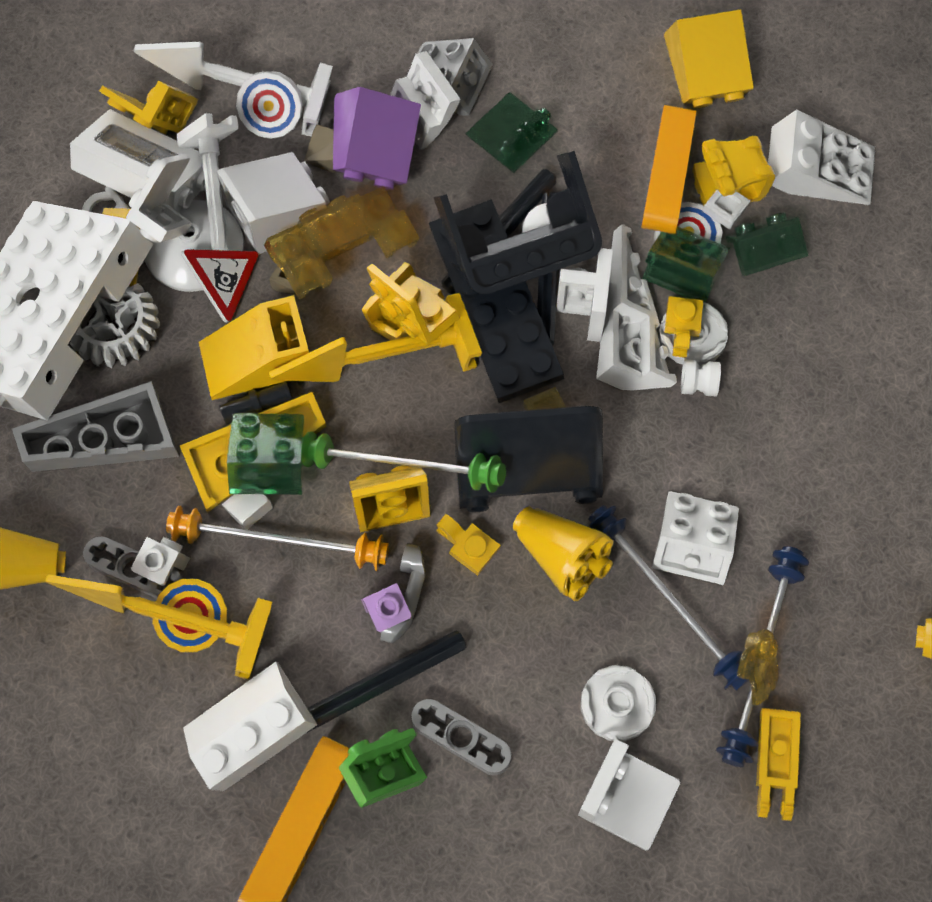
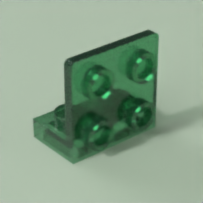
(265, 454)

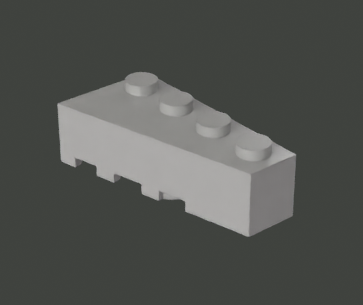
(101, 432)

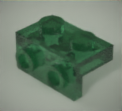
(768, 244)

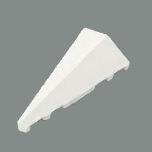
(629, 341)

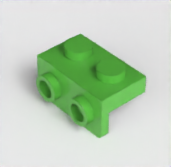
(382, 767)

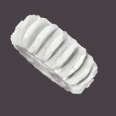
(91, 339)

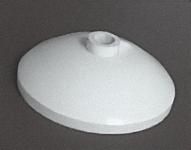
(165, 257)

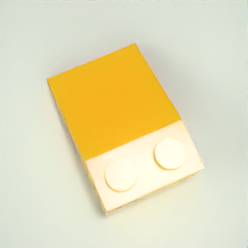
(390, 497)

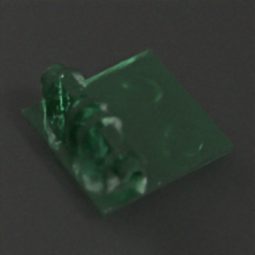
(512, 131)

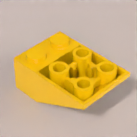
(252, 346)

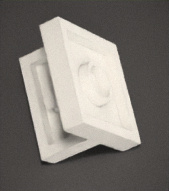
(587, 293)

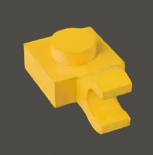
(683, 321)
(471, 547)

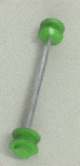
(321, 451)

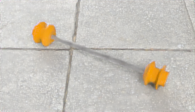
(191, 527)

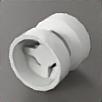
(702, 378)

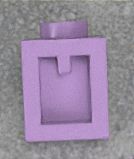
(386, 607)

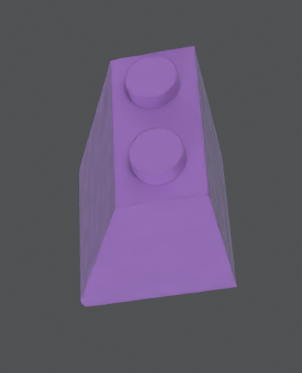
(374, 136)

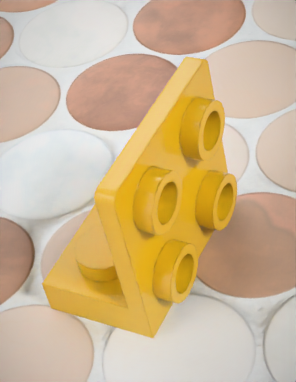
(165, 107)
(413, 304)

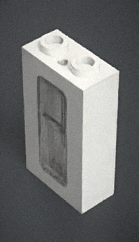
(121, 152)

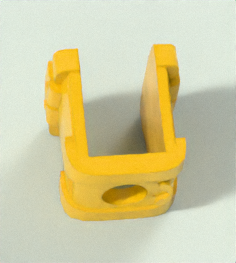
(733, 168)

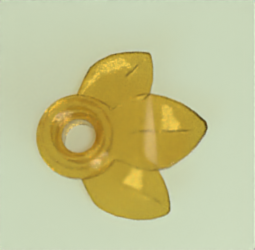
(760, 664)

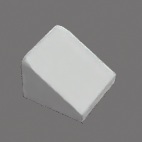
(247, 508)

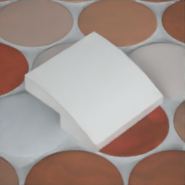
(431, 89)

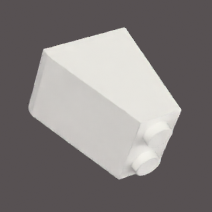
(270, 195)

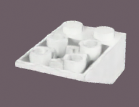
(820, 160)

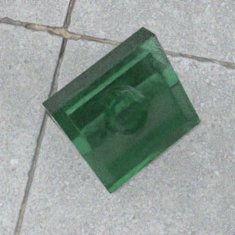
(685, 263)

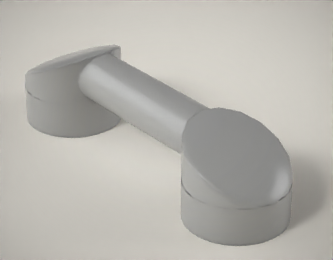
(411, 563)

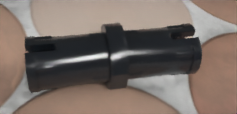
(257, 401)

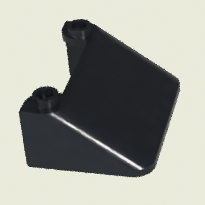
(540, 450)

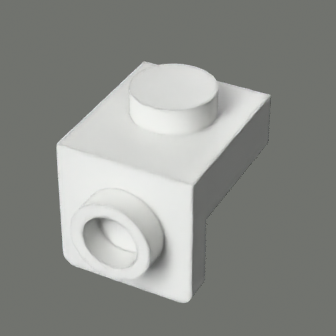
(158, 559)

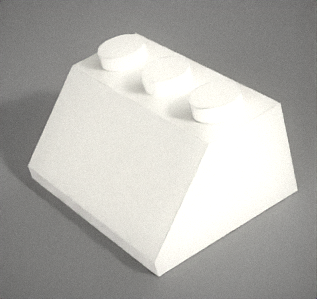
(247, 728)

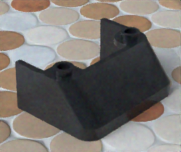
(564, 242)

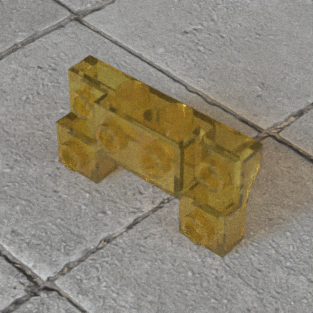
(335, 230)

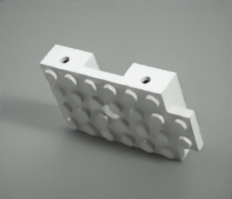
(72, 262)

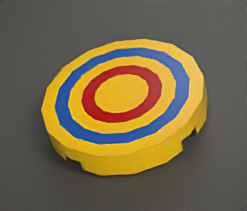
(195, 597)

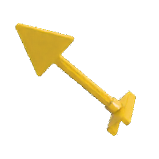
(327, 361)
(245, 636)

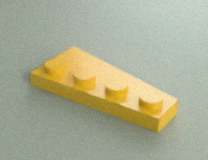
(209, 453)

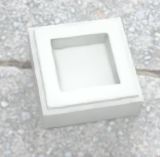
(727, 208)

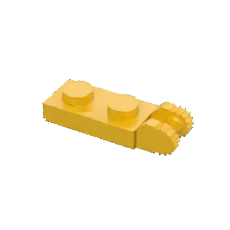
(778, 759)

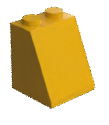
(710, 58)

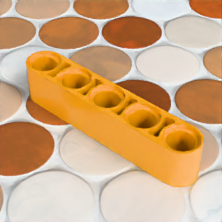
(669, 169)
(298, 826)

